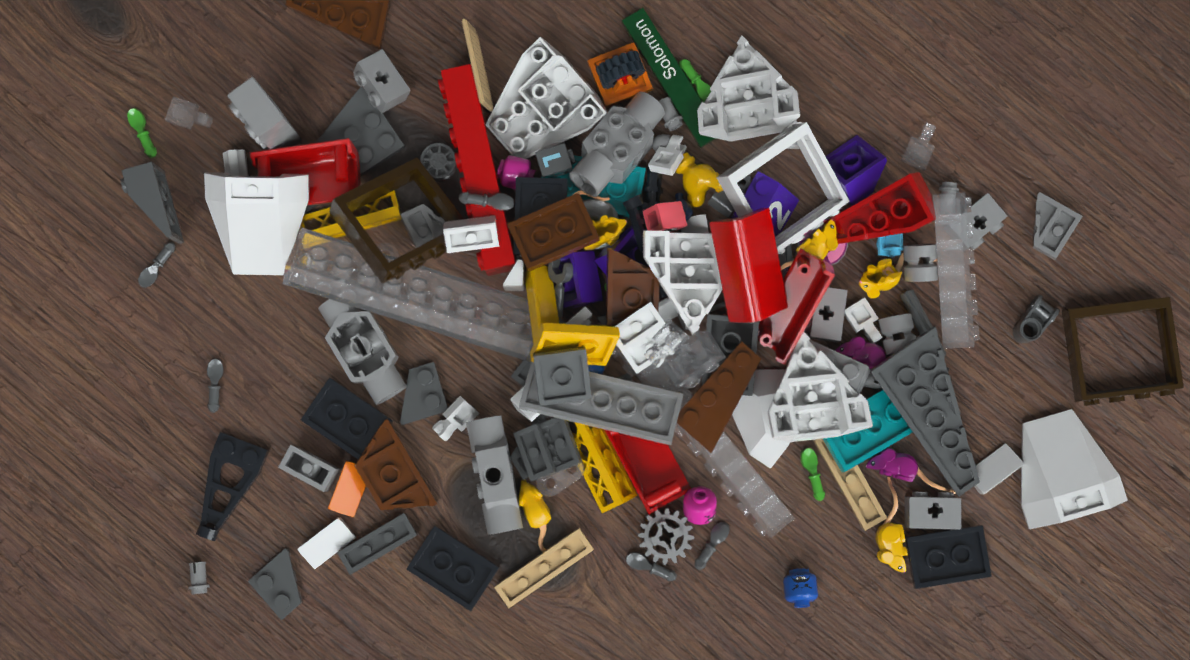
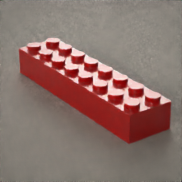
(475, 160)

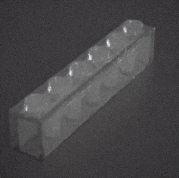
(954, 270)

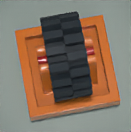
(619, 75)

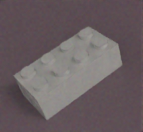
(262, 116)

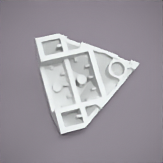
(747, 99)
(686, 270)
(815, 399)
(753, 419)

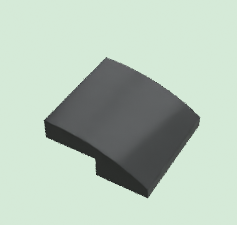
(547, 448)

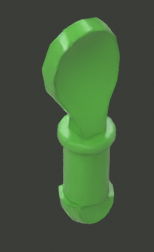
(702, 89)
(137, 121)
(810, 462)

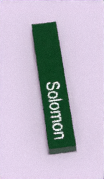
(666, 71)

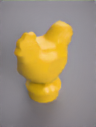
(697, 180)

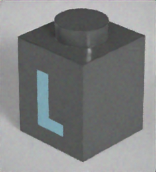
(555, 161)

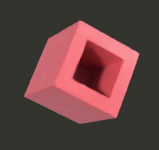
(665, 217)

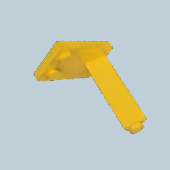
(551, 336)

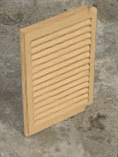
(478, 65)

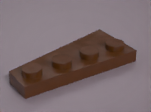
(356, 18)
(716, 400)

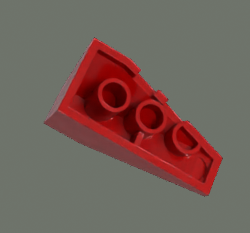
(891, 211)

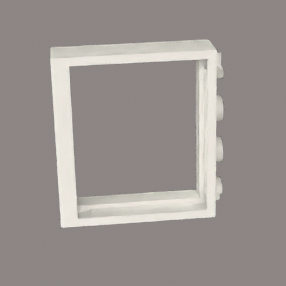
(819, 165)

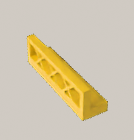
(368, 221)
(605, 459)

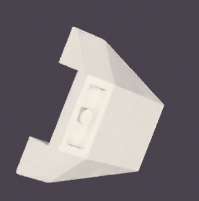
(543, 103)
(257, 218)
(1064, 472)

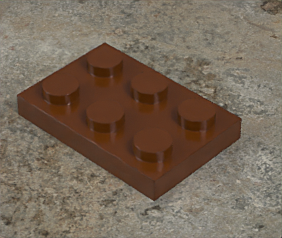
(553, 232)

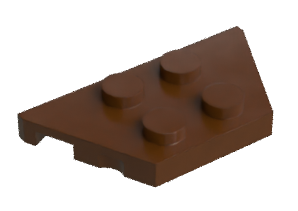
(628, 287)
(391, 473)

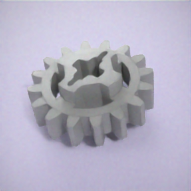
(654, 540)

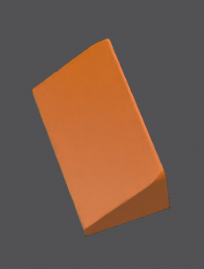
(348, 491)

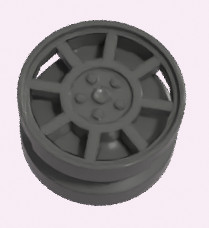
(439, 161)

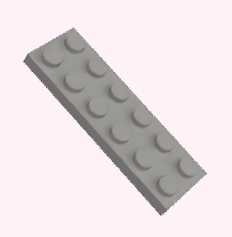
(614, 406)

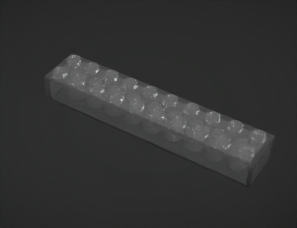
(417, 298)

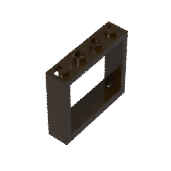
(343, 205)
(1167, 340)

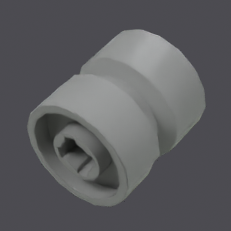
(920, 271)
(896, 325)

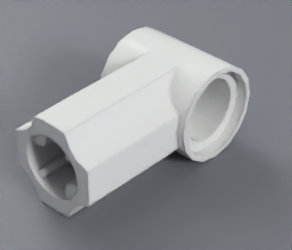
(235, 162)

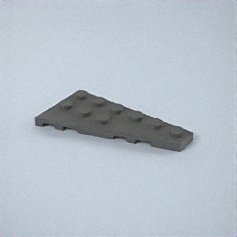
(367, 131)
(925, 398)

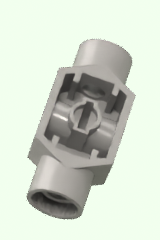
(617, 144)
(362, 349)
(501, 497)

